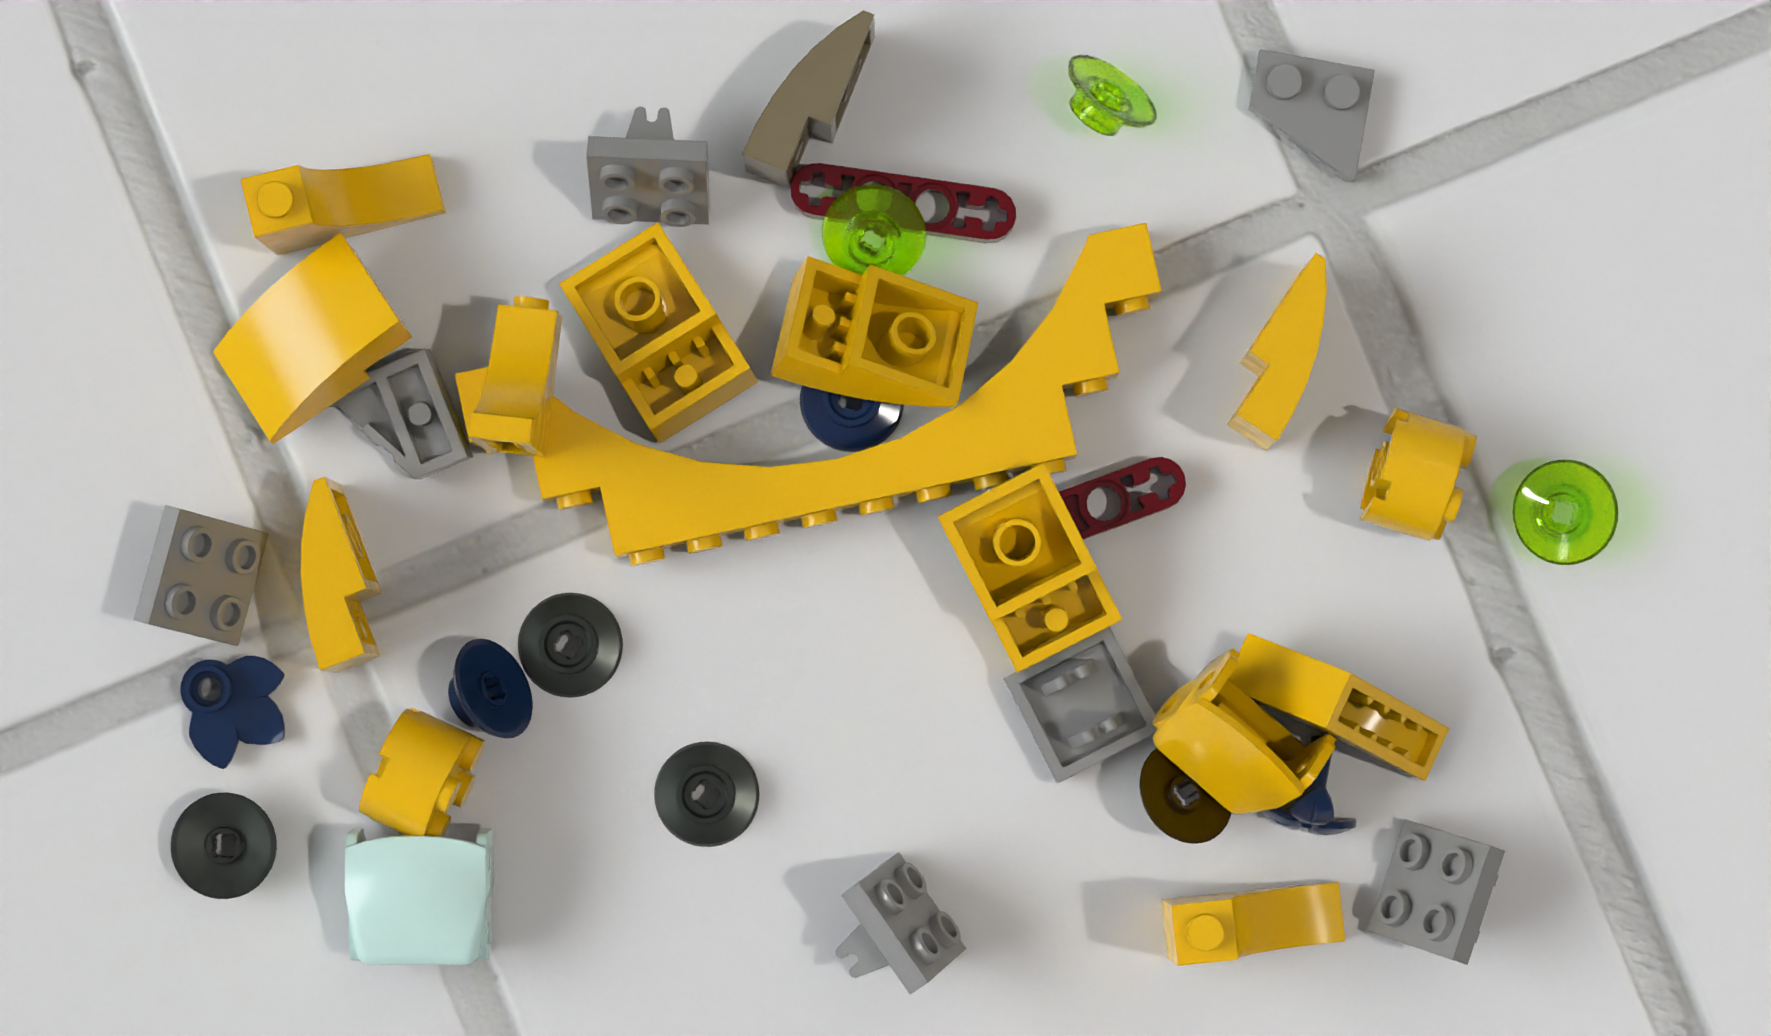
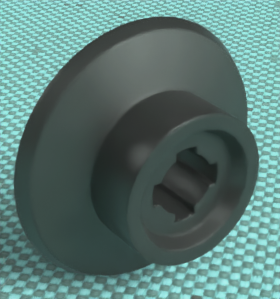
(596, 657)
(724, 770)
(196, 845)

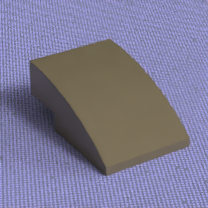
(809, 101)

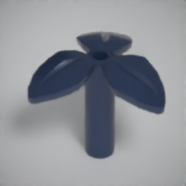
(1313, 808)

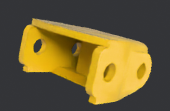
(1235, 744)

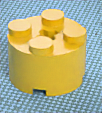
(1416, 474)
(421, 775)

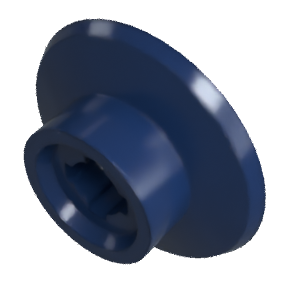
(844, 427)
(490, 690)

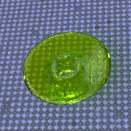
(1107, 97)
(887, 215)
(1591, 522)

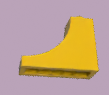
(310, 206)
(519, 380)
(1338, 705)
(1251, 922)

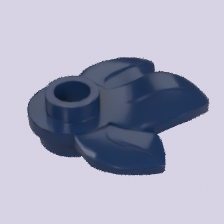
(239, 712)

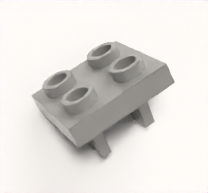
(649, 175)
(201, 576)
(1082, 704)
(1436, 891)
(899, 926)

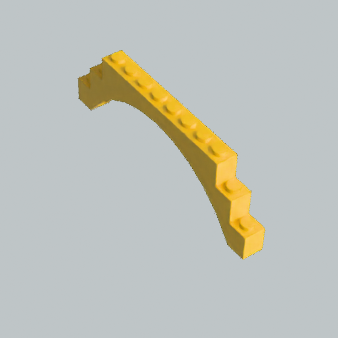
(1002, 428)

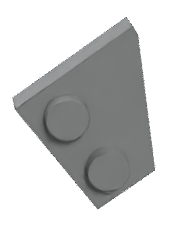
(1315, 104)
(409, 415)

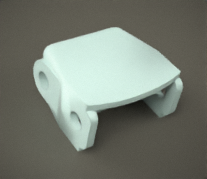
(419, 898)

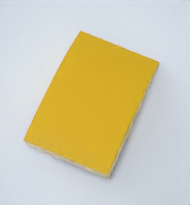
(658, 332)
(874, 336)
(310, 339)
(1283, 357)
(1030, 567)
(336, 580)

